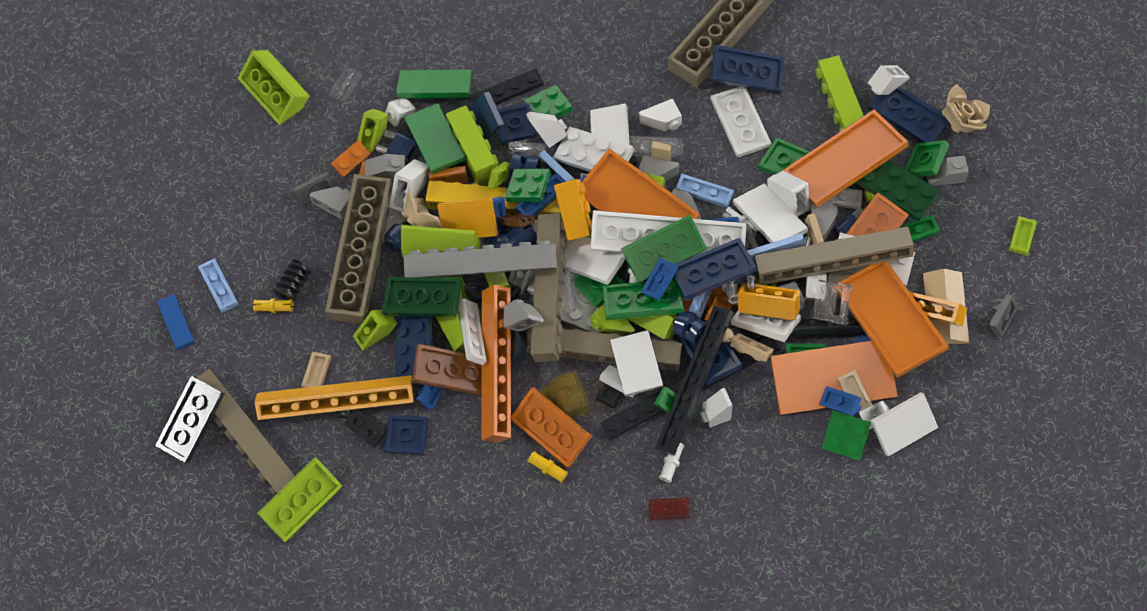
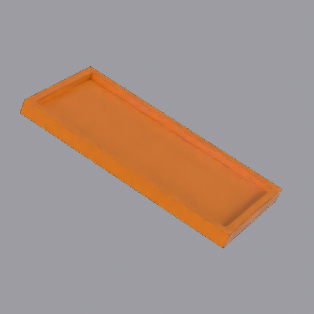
(847, 157)
(623, 188)
(893, 318)
(803, 375)

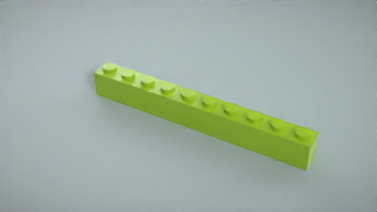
(840, 96)

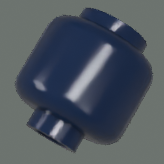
(393, 237)

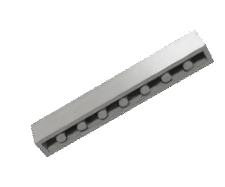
(481, 260)

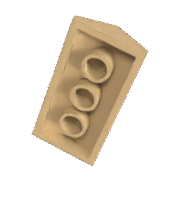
(947, 286)

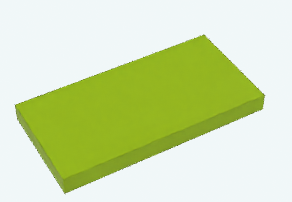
(299, 499)

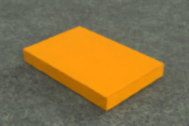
(469, 215)

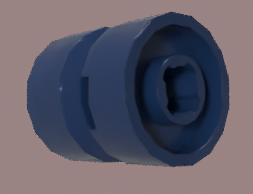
(520, 161)
(689, 327)

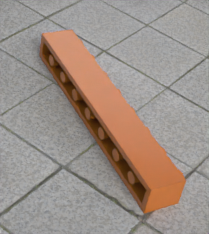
(497, 368)

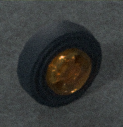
(518, 346)

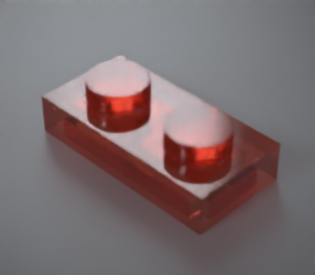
(669, 508)

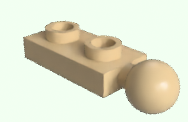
(746, 345)

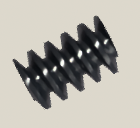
(291, 280)

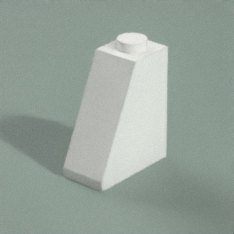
(410, 178)
(790, 191)

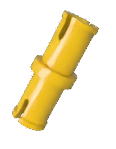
(273, 305)
(547, 466)

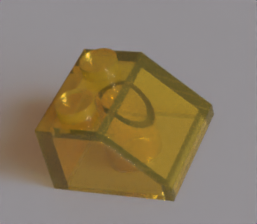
(567, 394)

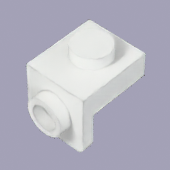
(399, 109)
(872, 412)

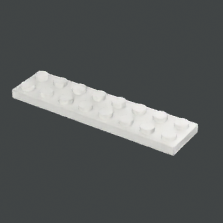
(616, 230)

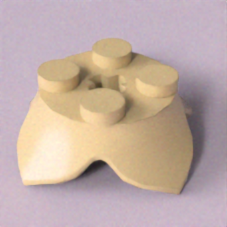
(965, 114)
(418, 214)

